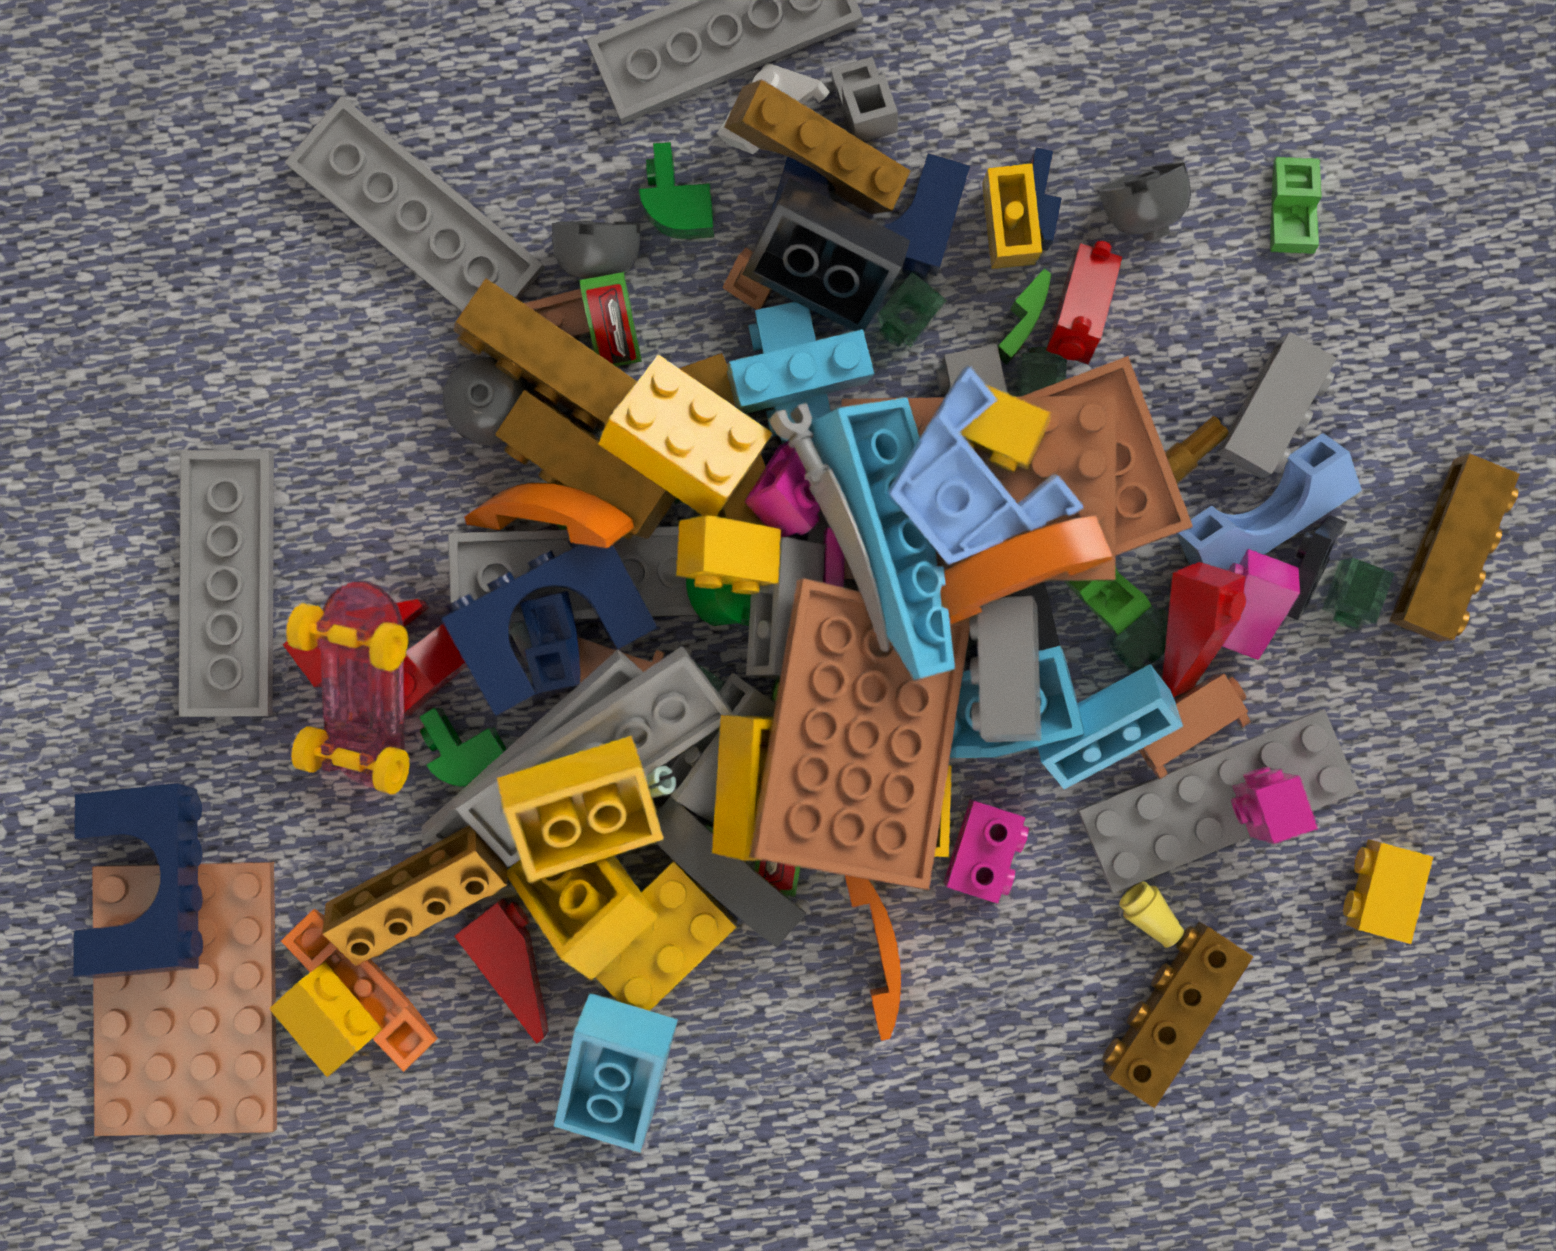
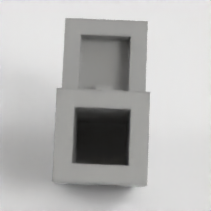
(865, 100)

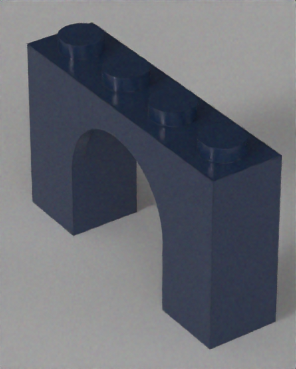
(924, 223)
(482, 625)
(168, 932)

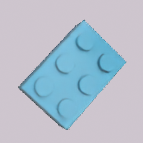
(614, 1072)

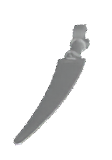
(835, 508)

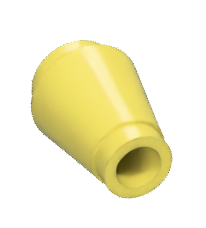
(1150, 912)

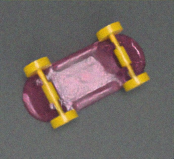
(361, 686)

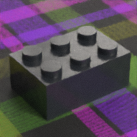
(826, 257)

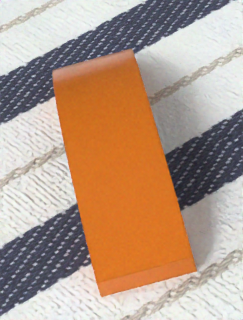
(586, 516)
(1021, 563)
(887, 998)
(404, 1030)

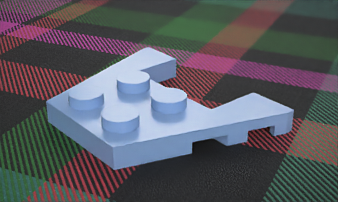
(956, 495)

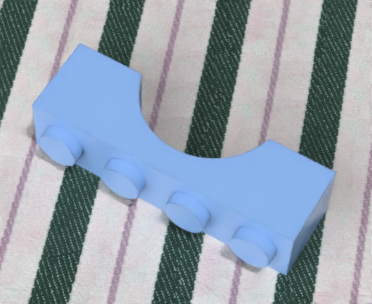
(1312, 485)

